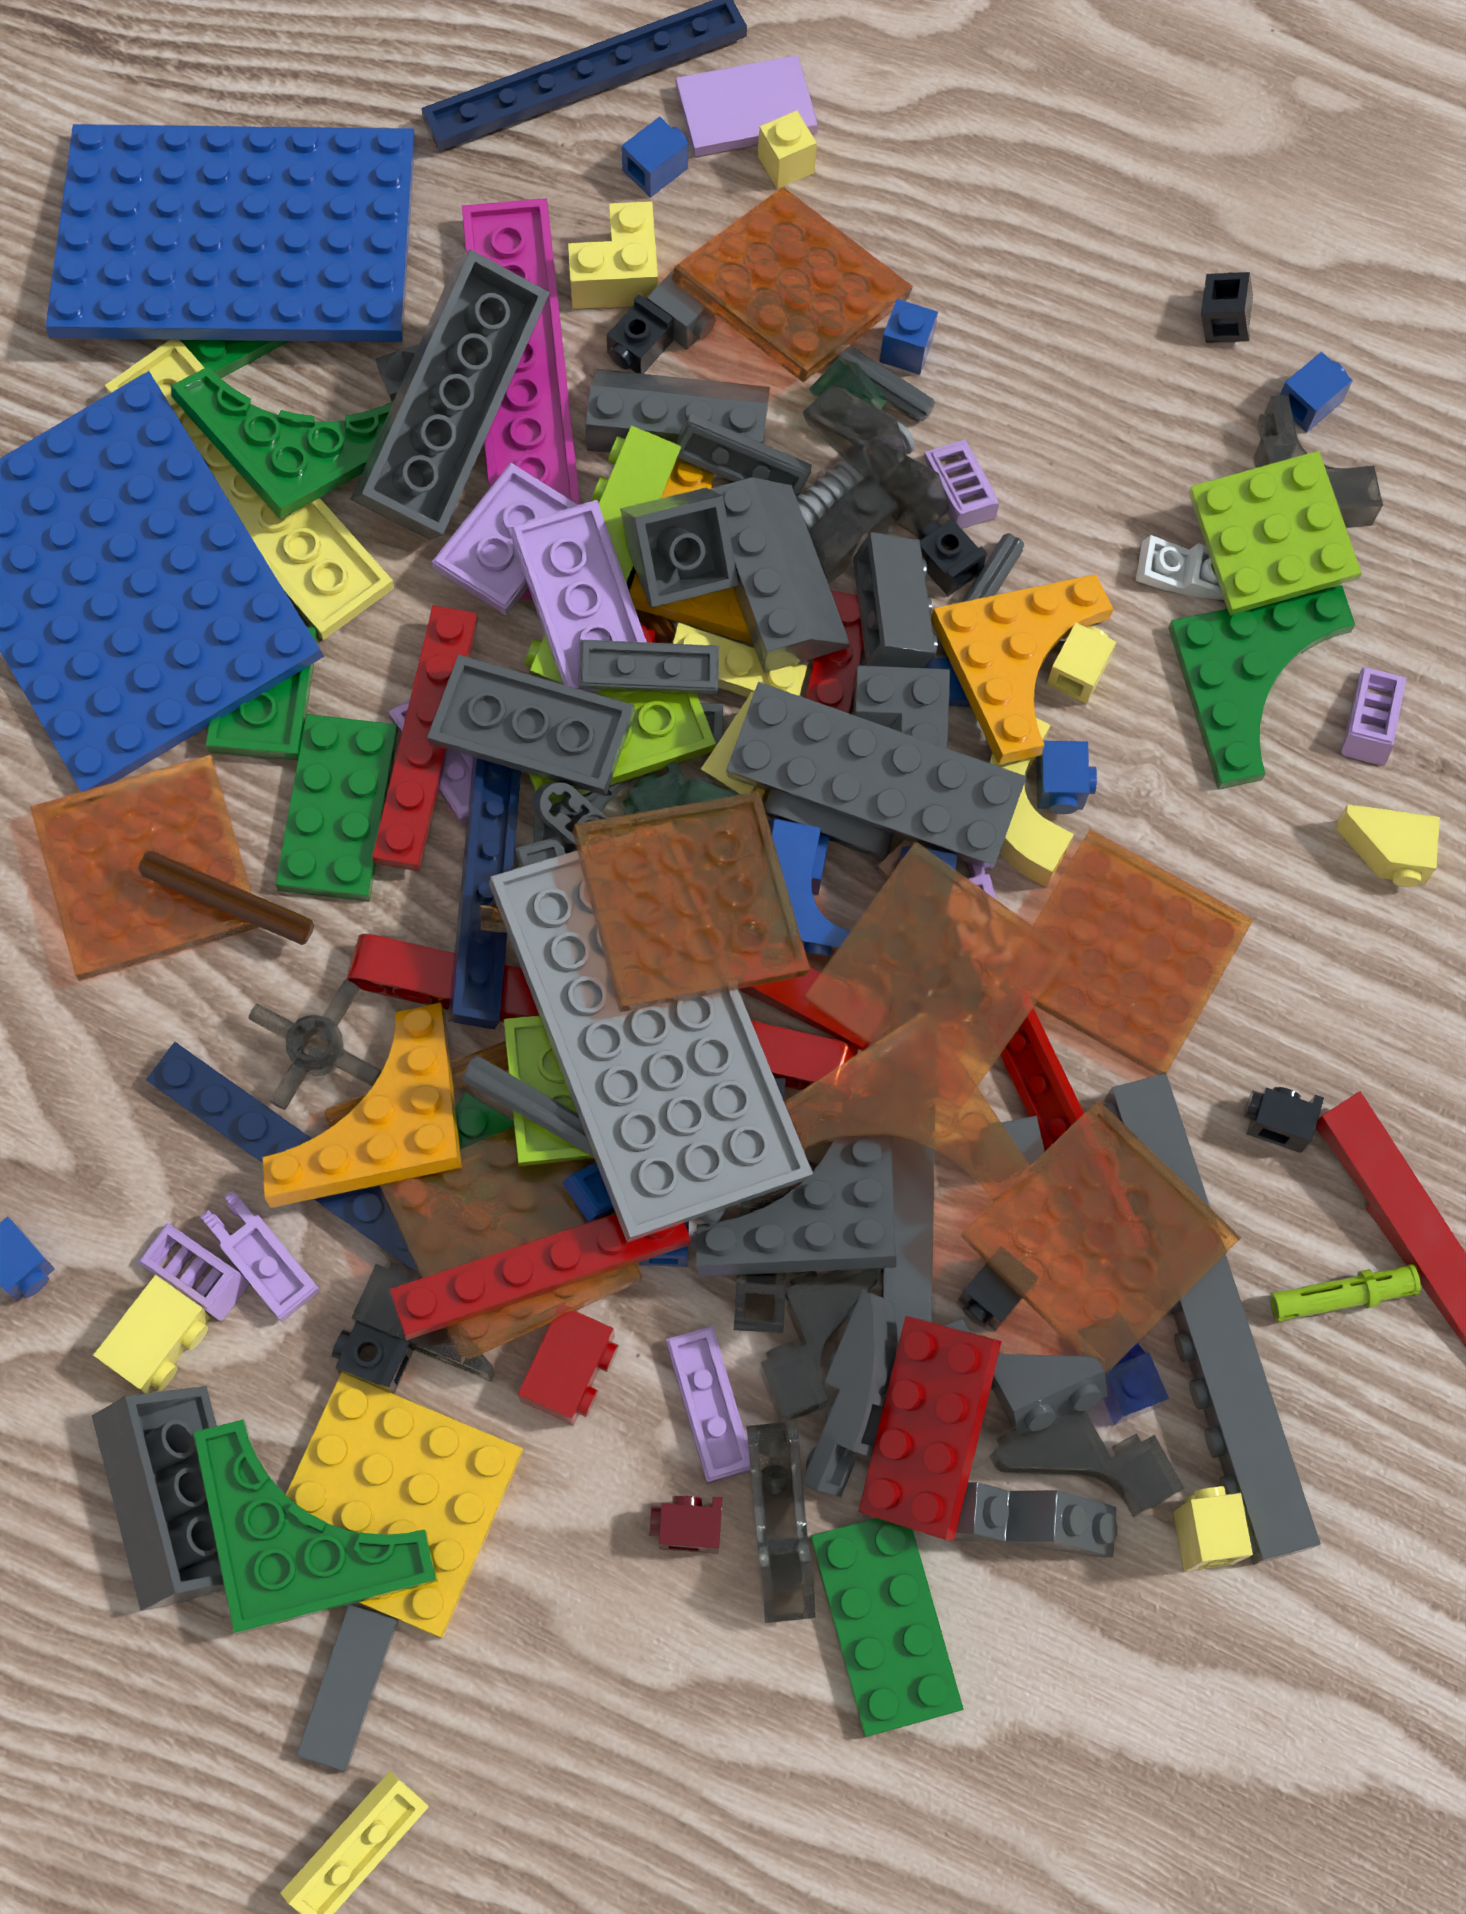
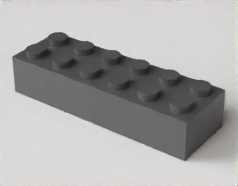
(450, 395)
(876, 775)

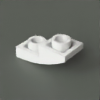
(1178, 569)

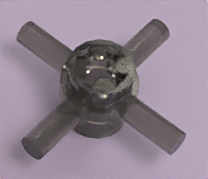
(318, 1061)

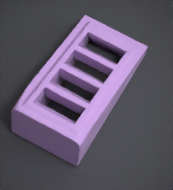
(972, 512)
(1367, 741)
(217, 1291)

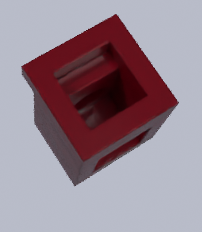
(687, 1524)

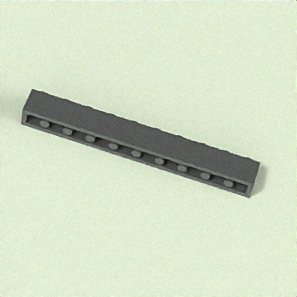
(1223, 1355)

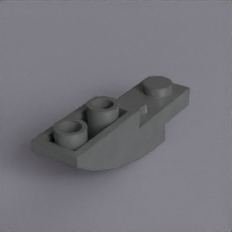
(862, 1373)

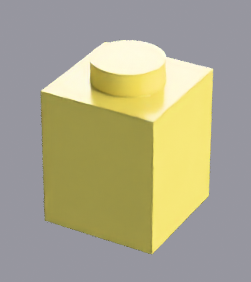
(787, 149)
(1081, 662)

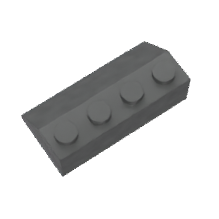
(663, 404)
(779, 575)
(161, 1493)

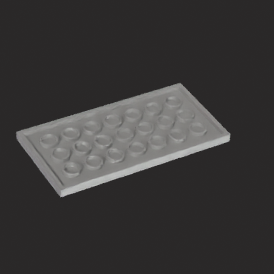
(664, 1091)

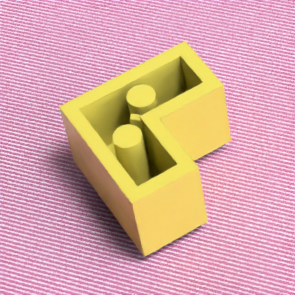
(618, 269)

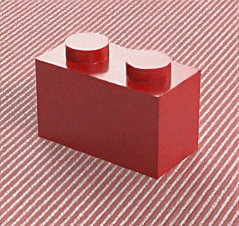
(567, 1366)

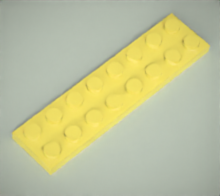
(309, 550)

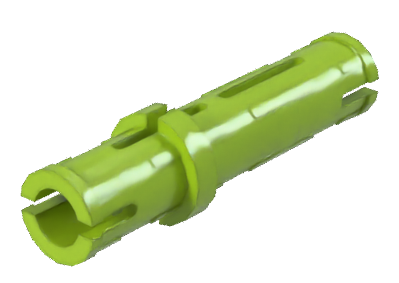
(1360, 1290)

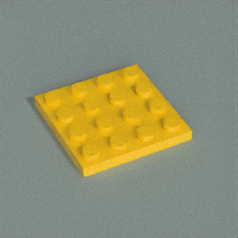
(403, 1470)

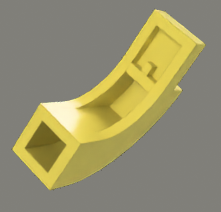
(1033, 842)

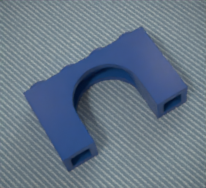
(796, 852)

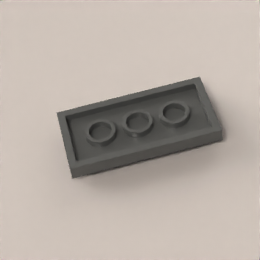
(531, 724)

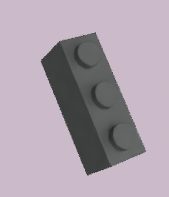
(894, 602)

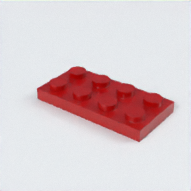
(929, 1427)

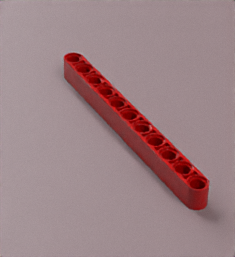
(425, 977)

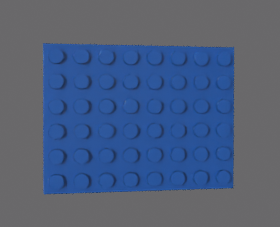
(233, 233)
(133, 588)

